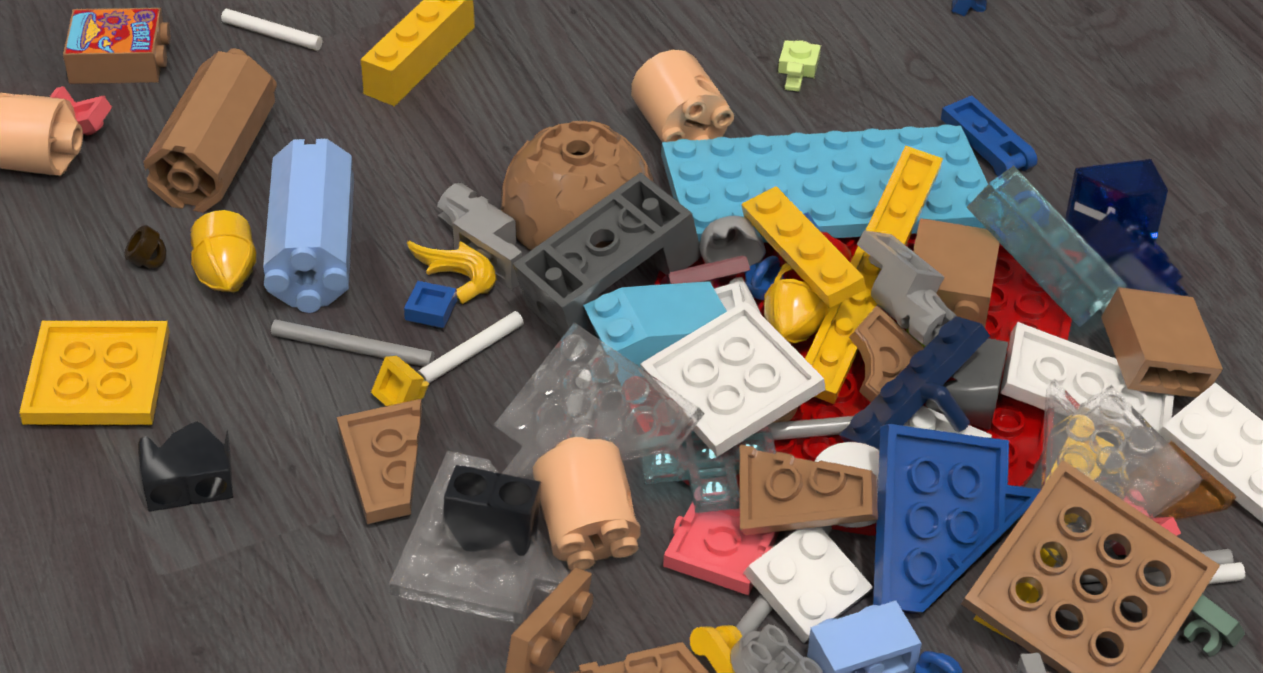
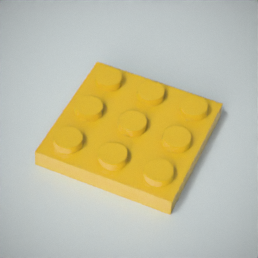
(95, 373)

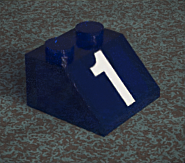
(1124, 188)

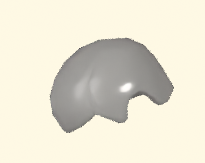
(731, 238)

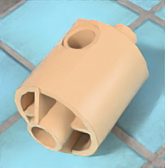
(680, 98)
(38, 134)
(586, 502)

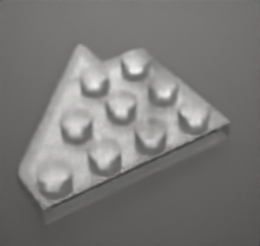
(594, 395)
(1116, 450)
(478, 582)

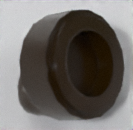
(143, 245)

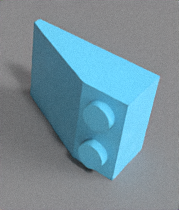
(652, 317)

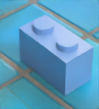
(866, 642)

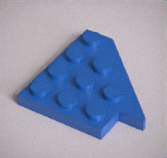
(938, 510)

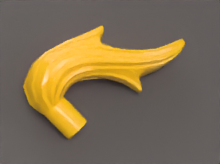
(463, 261)

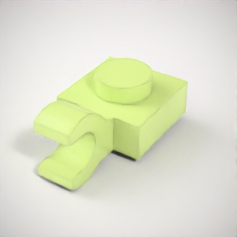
(798, 60)

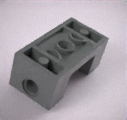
(572, 272)

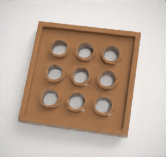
(1083, 553)

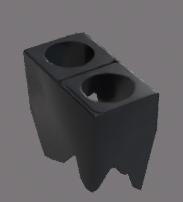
(186, 468)
(491, 509)

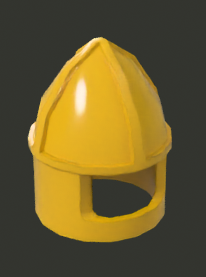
(222, 250)
(793, 308)

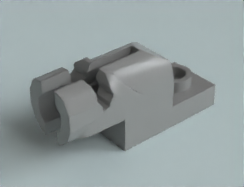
(483, 229)
(906, 286)

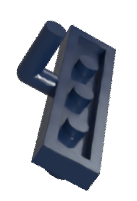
(921, 382)

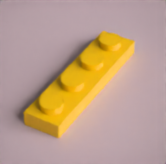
(803, 247)

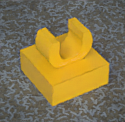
(398, 382)

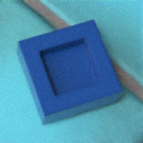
(430, 304)

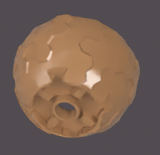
(564, 176)

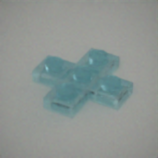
(710, 476)

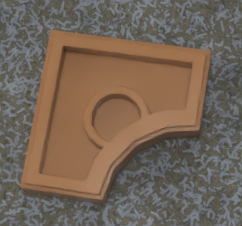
(884, 349)

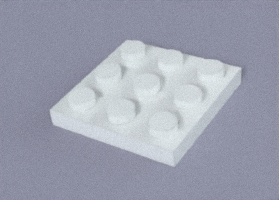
(737, 375)

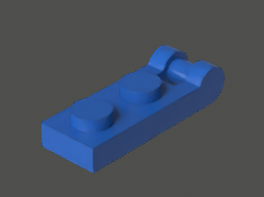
(989, 135)

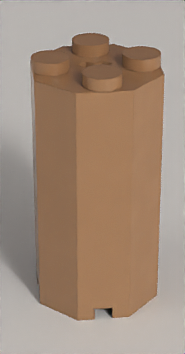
(210, 131)

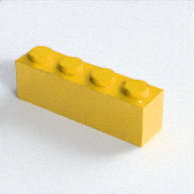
(415, 48)

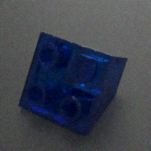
(1133, 258)

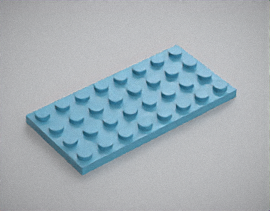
(826, 174)

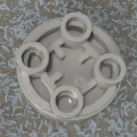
(769, 653)

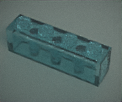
(1046, 245)

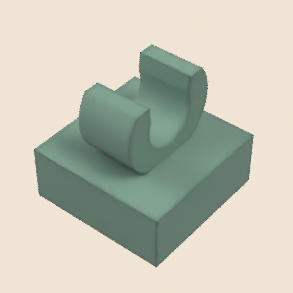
(1217, 623)

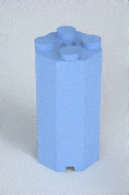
(309, 224)

